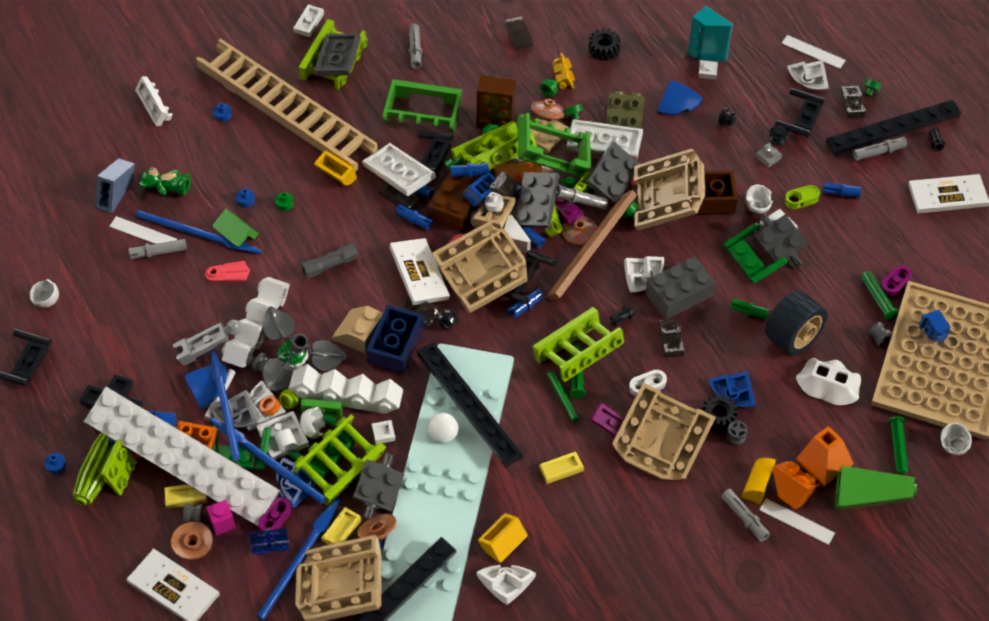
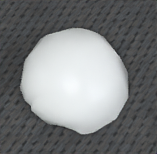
(758, 199)
(44, 294)
(312, 422)
(443, 427)
(956, 439)

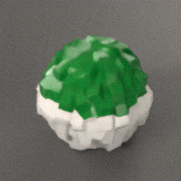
(297, 360)

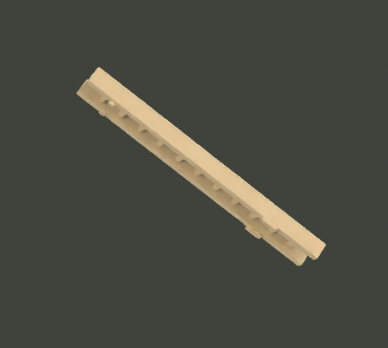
(291, 96)

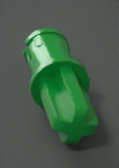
(749, 309)

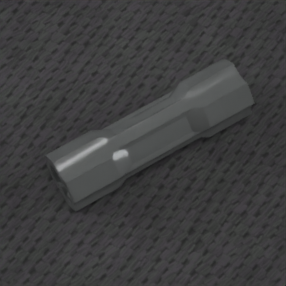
(318, 265)

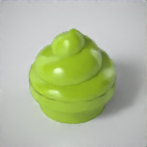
(288, 399)

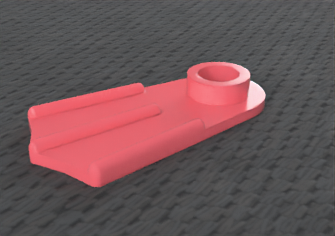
(228, 272)

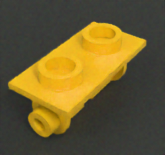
(566, 77)

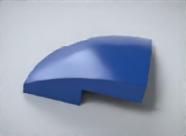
(678, 99)
(203, 385)
(735, 386)
(289, 490)

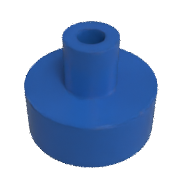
(222, 112)
(245, 198)
(55, 463)

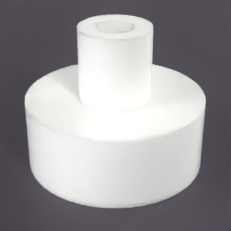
(494, 202)

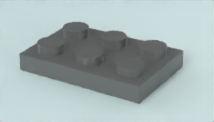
(337, 54)
(612, 173)
(537, 199)

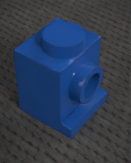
(935, 326)

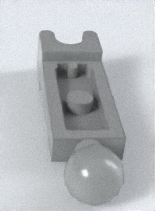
(205, 341)

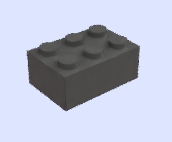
(680, 287)

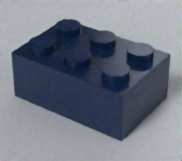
(395, 339)

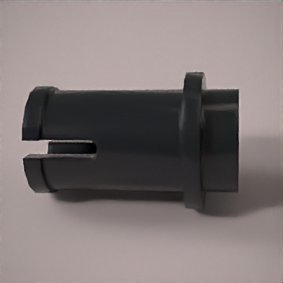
(937, 142)
(626, 313)

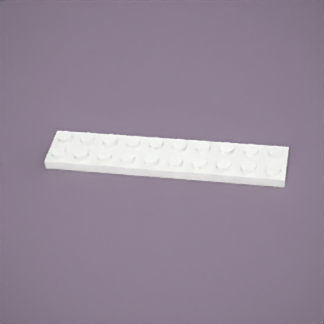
(181, 455)

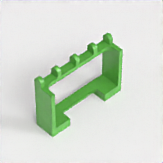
(403, 89)
(535, 154)

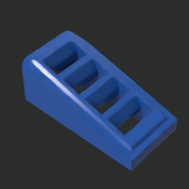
(479, 189)

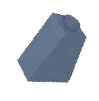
(113, 184)

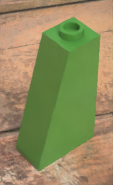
(871, 488)

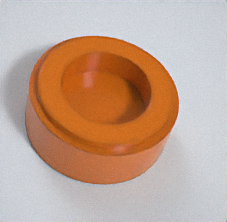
(269, 405)

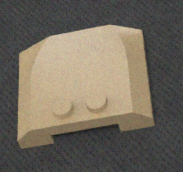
(669, 188)
(481, 265)
(662, 435)
(340, 580)

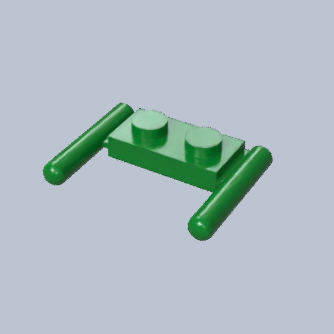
(747, 258)
(330, 450)
(247, 459)

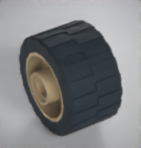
(795, 322)

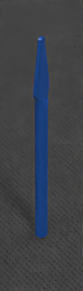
(197, 232)
(217, 375)
(271, 462)
(319, 527)

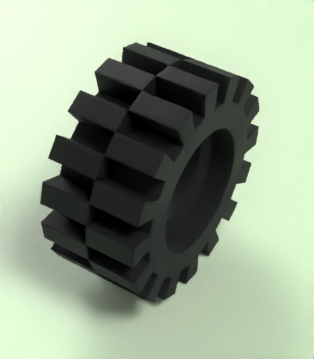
(604, 51)
(724, 404)

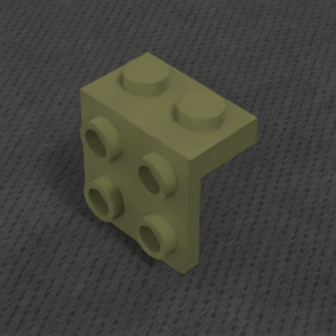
(625, 109)

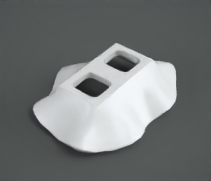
(827, 387)

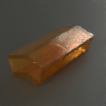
(517, 169)

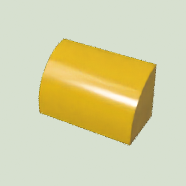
(336, 168)
(758, 480)
(503, 537)

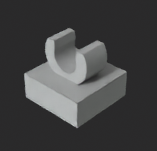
(768, 155)

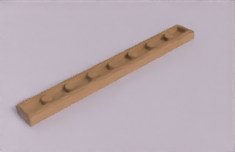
(591, 246)

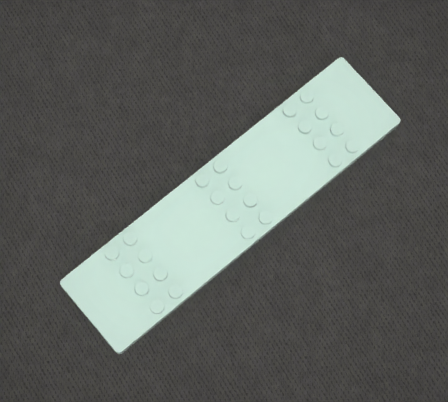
(444, 486)

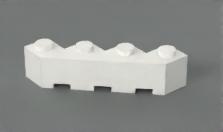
(251, 336)
(352, 393)

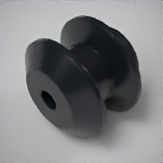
(728, 118)
(778, 135)
(448, 319)

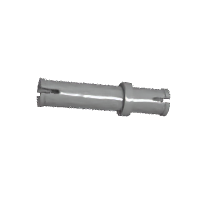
(415, 46)
(887, 146)
(574, 195)
(157, 249)
(751, 522)

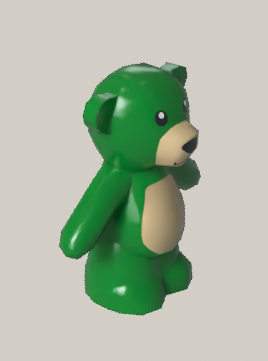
(168, 182)

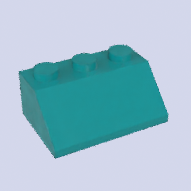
(709, 36)

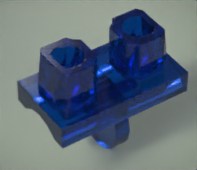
(269, 541)

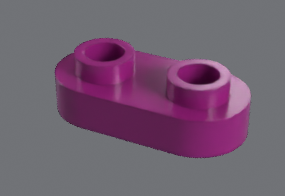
(895, 281)
(274, 517)

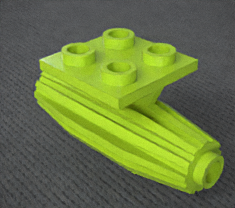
(103, 465)

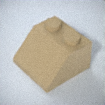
(358, 328)

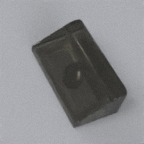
(506, 186)

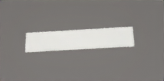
(813, 51)
(140, 231)
(797, 521)

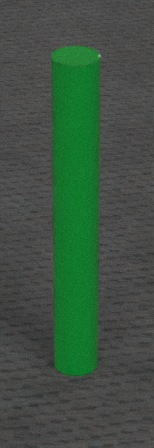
(562, 396)

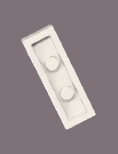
(152, 101)

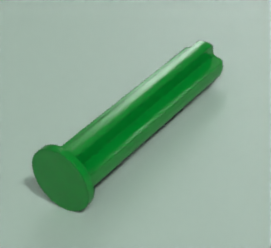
(879, 296)
(577, 382)
(899, 444)

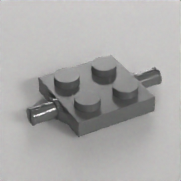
(781, 239)
(378, 486)

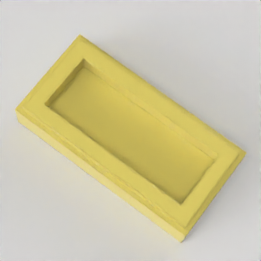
(561, 467)
(180, 495)
(342, 527)

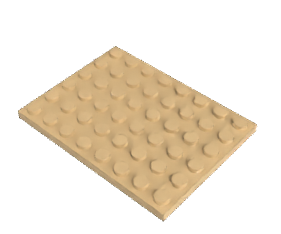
(938, 379)

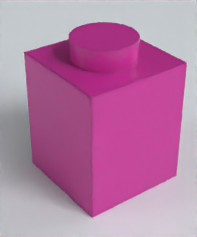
(220, 517)

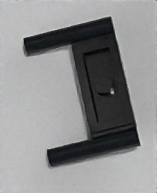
(807, 114)
(437, 150)
(532, 265)
(29, 359)

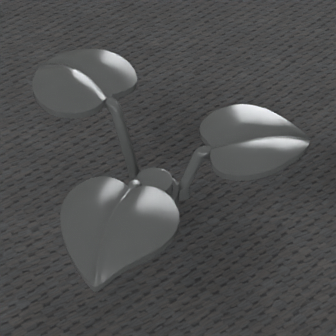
(276, 372)

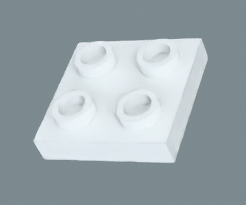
(285, 435)

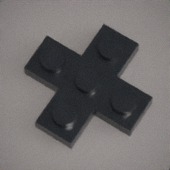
(118, 384)

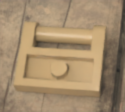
(496, 218)

